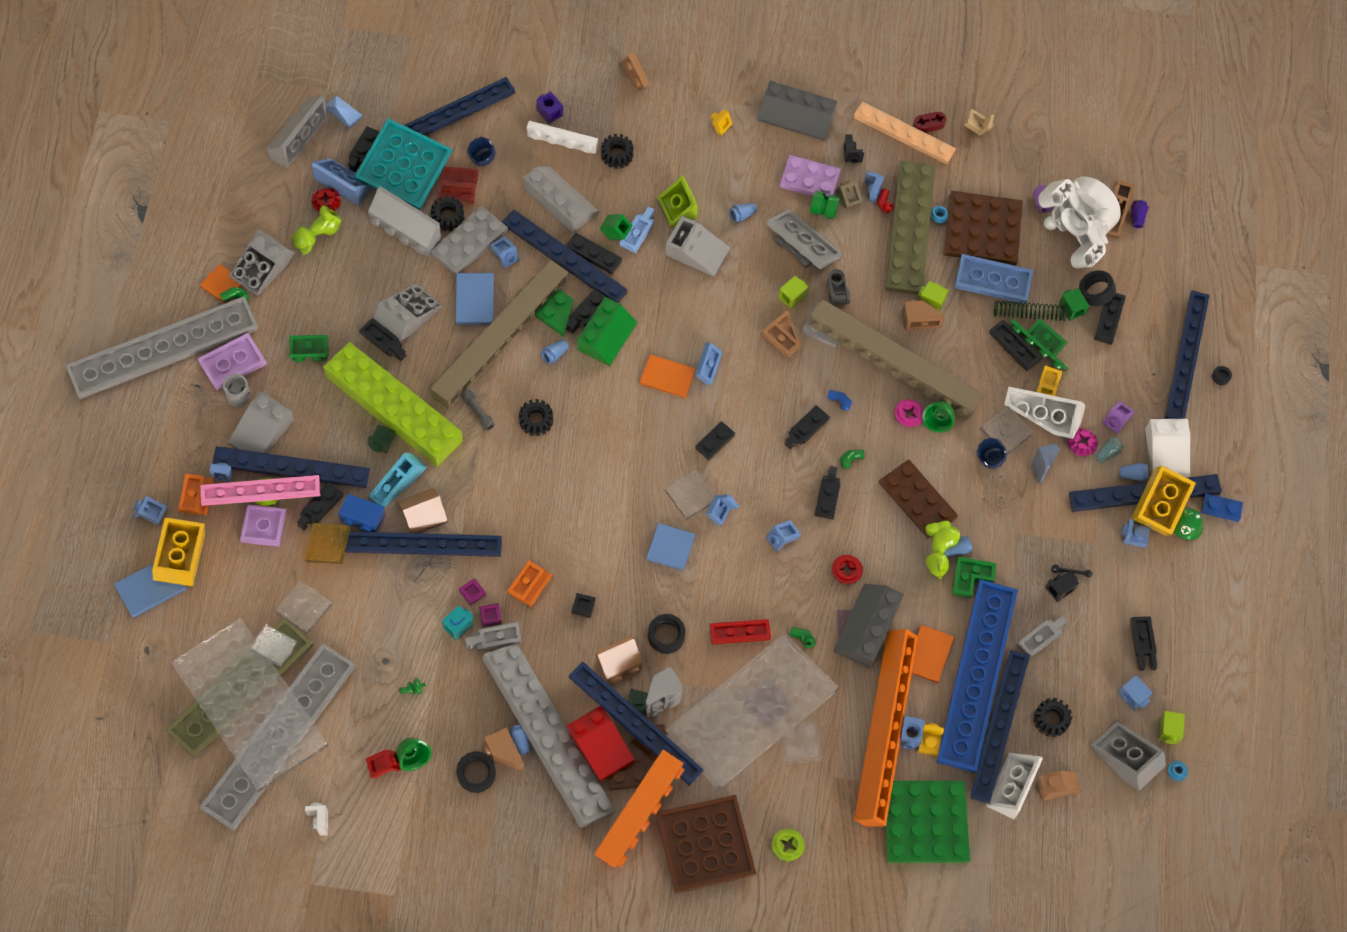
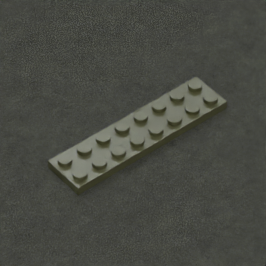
(910, 227)
(194, 728)

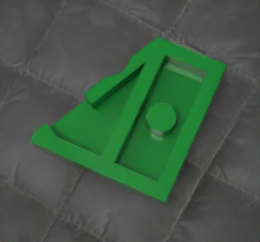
(556, 312)

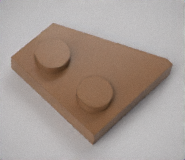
(635, 71)
(782, 335)

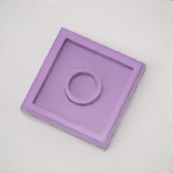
(263, 525)

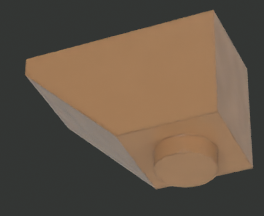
(921, 315)
(503, 749)
(1058, 784)

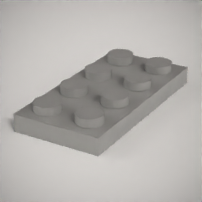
(804, 239)
(469, 241)

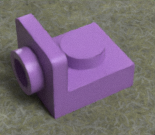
(1118, 417)

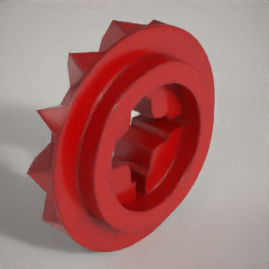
(333, 199)
(852, 563)

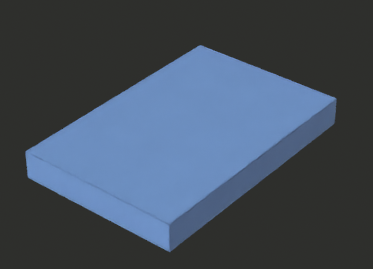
(474, 298)
(143, 593)

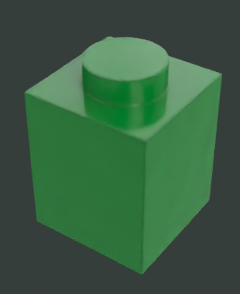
(616, 227)
(1075, 303)

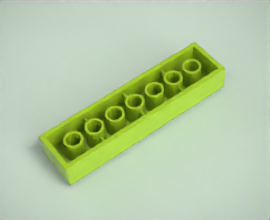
(393, 404)

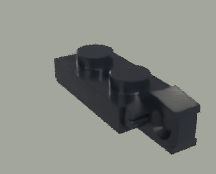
(362, 148)
(585, 311)
(383, 339)
(807, 427)
(828, 495)
(319, 506)

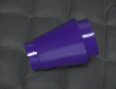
(1139, 211)

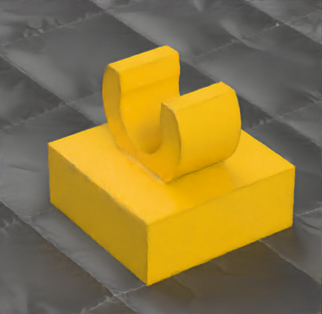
(721, 121)

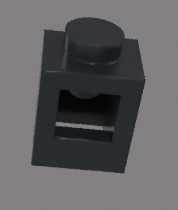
(1062, 585)

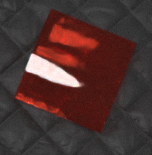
(458, 183)

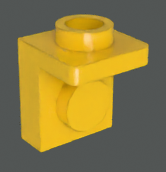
(931, 739)

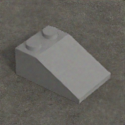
(261, 425)
(1129, 755)

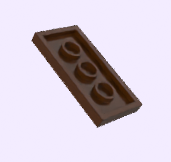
(917, 496)

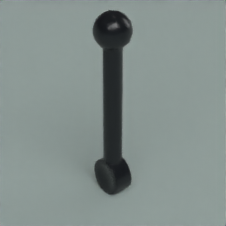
(1055, 569)

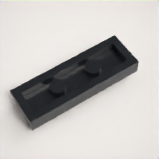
(594, 253)
(1109, 319)
(1014, 345)

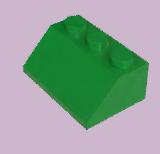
(606, 332)

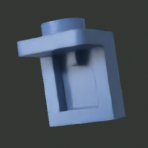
(720, 508)

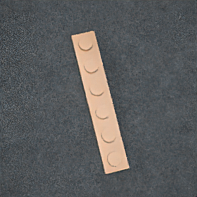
(904, 133)

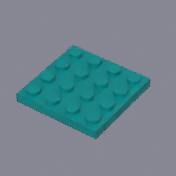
(403, 163)

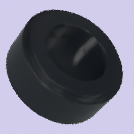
(1221, 375)

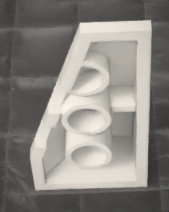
(1050, 412)

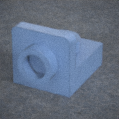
(876, 182)
(505, 251)
(221, 472)
(149, 510)
(782, 534)
(1135, 534)

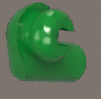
(234, 292)
(849, 455)
(804, 635)

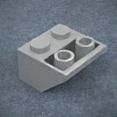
(663, 693)

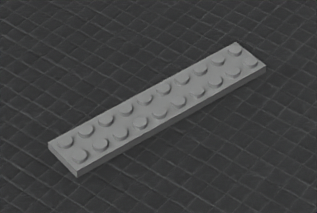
(161, 347)
(314, 690)
(548, 735)

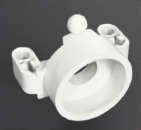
(1086, 211)

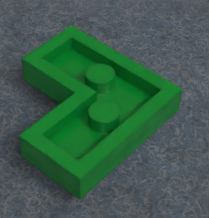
(968, 571)

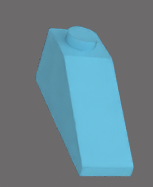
(398, 479)

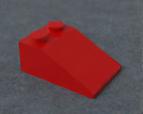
(600, 743)

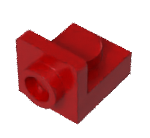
(382, 763)

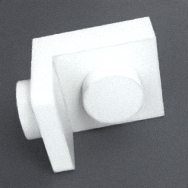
(320, 821)

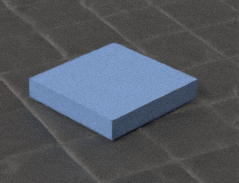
(670, 547)

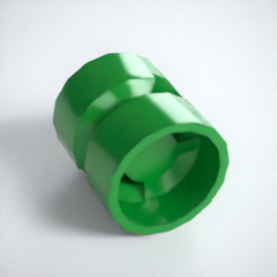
(824, 205)

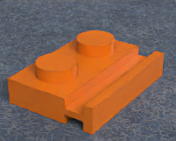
(191, 494)
(529, 583)

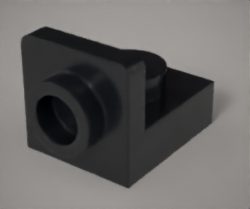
(852, 154)

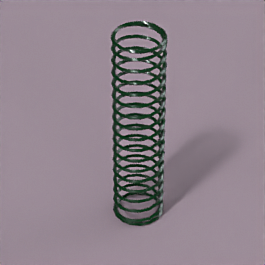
(1039, 313)

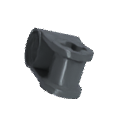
(837, 291)

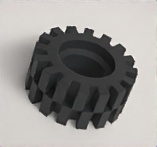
(617, 142)
(451, 204)
(530, 408)
(1044, 725)

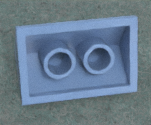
(340, 179)

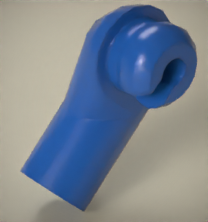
(841, 397)

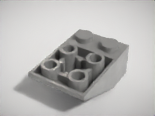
(696, 246)
(261, 262)
(406, 311)

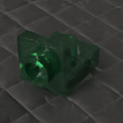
(381, 439)
(638, 700)

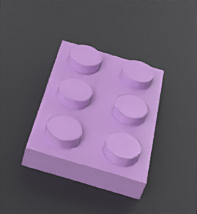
(809, 176)
(235, 357)

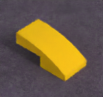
(1049, 381)

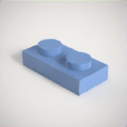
(708, 363)

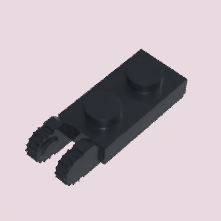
(1144, 641)

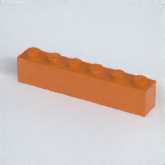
(638, 810)

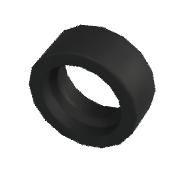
(1095, 277)
(666, 619)
(476, 756)

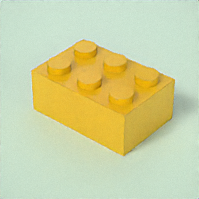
(1163, 500)
(178, 552)

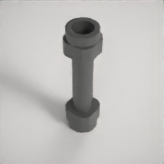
(803, 260)
(486, 421)

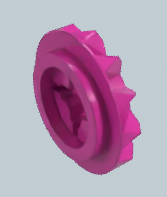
(906, 406)
(1082, 449)

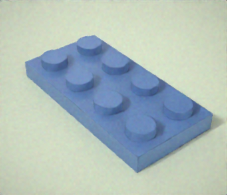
(994, 279)

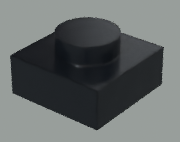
(583, 605)

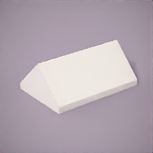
(1014, 783)

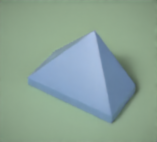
(343, 111)

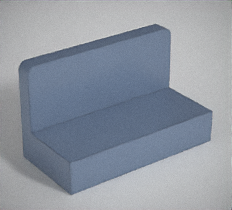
(1044, 459)

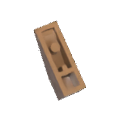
(1123, 192)

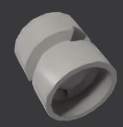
(236, 390)

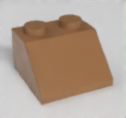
(619, 660)

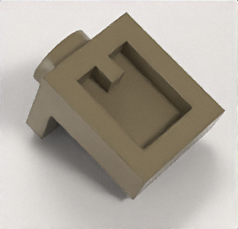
(850, 193)

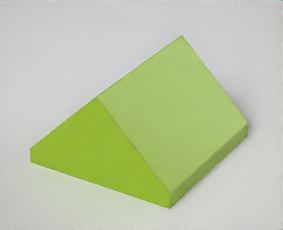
(678, 202)

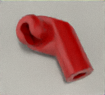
(883, 203)

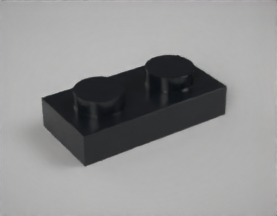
(715, 441)

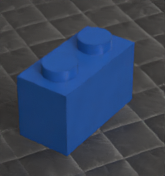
(361, 514)

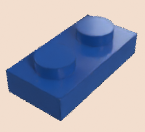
(1221, 507)

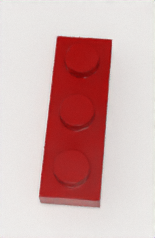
(740, 631)

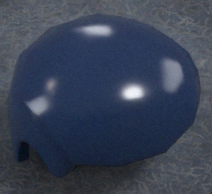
(481, 151)
(991, 453)

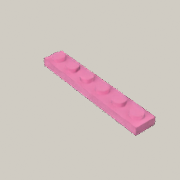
(260, 490)

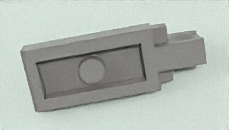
(1041, 636)
(495, 637)

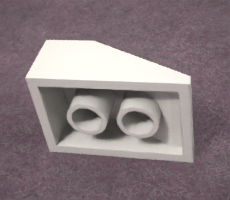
(1169, 445)

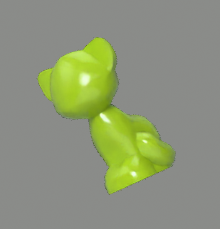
(326, 224)
(943, 538)

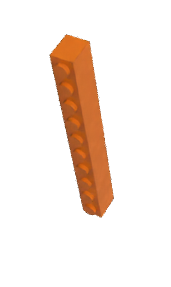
(886, 728)

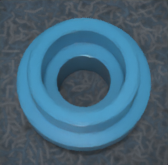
(939, 210)
(1173, 774)

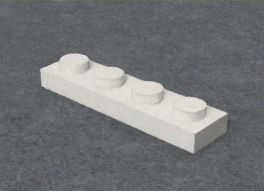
(562, 137)

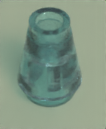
(1109, 449)

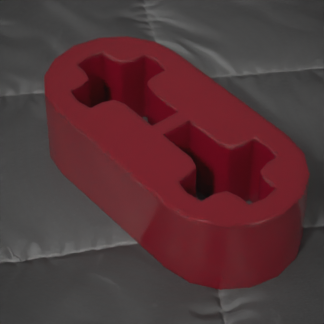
(929, 122)

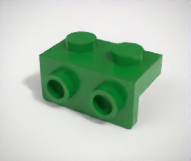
(308, 347)

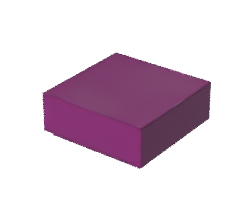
(472, 591)
(490, 615)

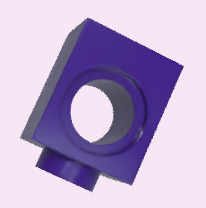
(551, 113)

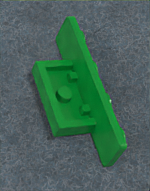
(1045, 338)

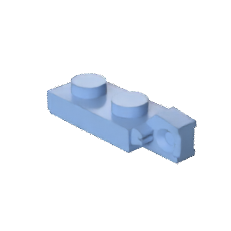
(641, 226)

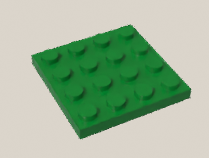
(927, 823)

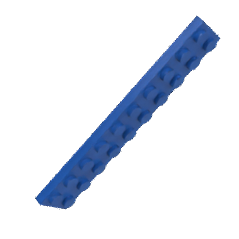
(977, 676)

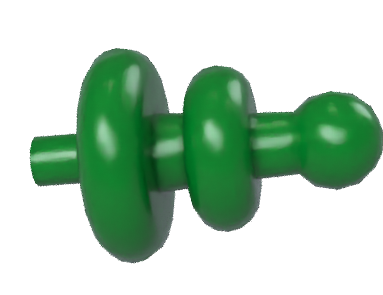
(412, 687)

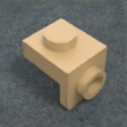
(978, 123)

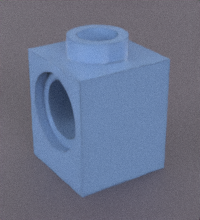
(1135, 693)
(915, 725)

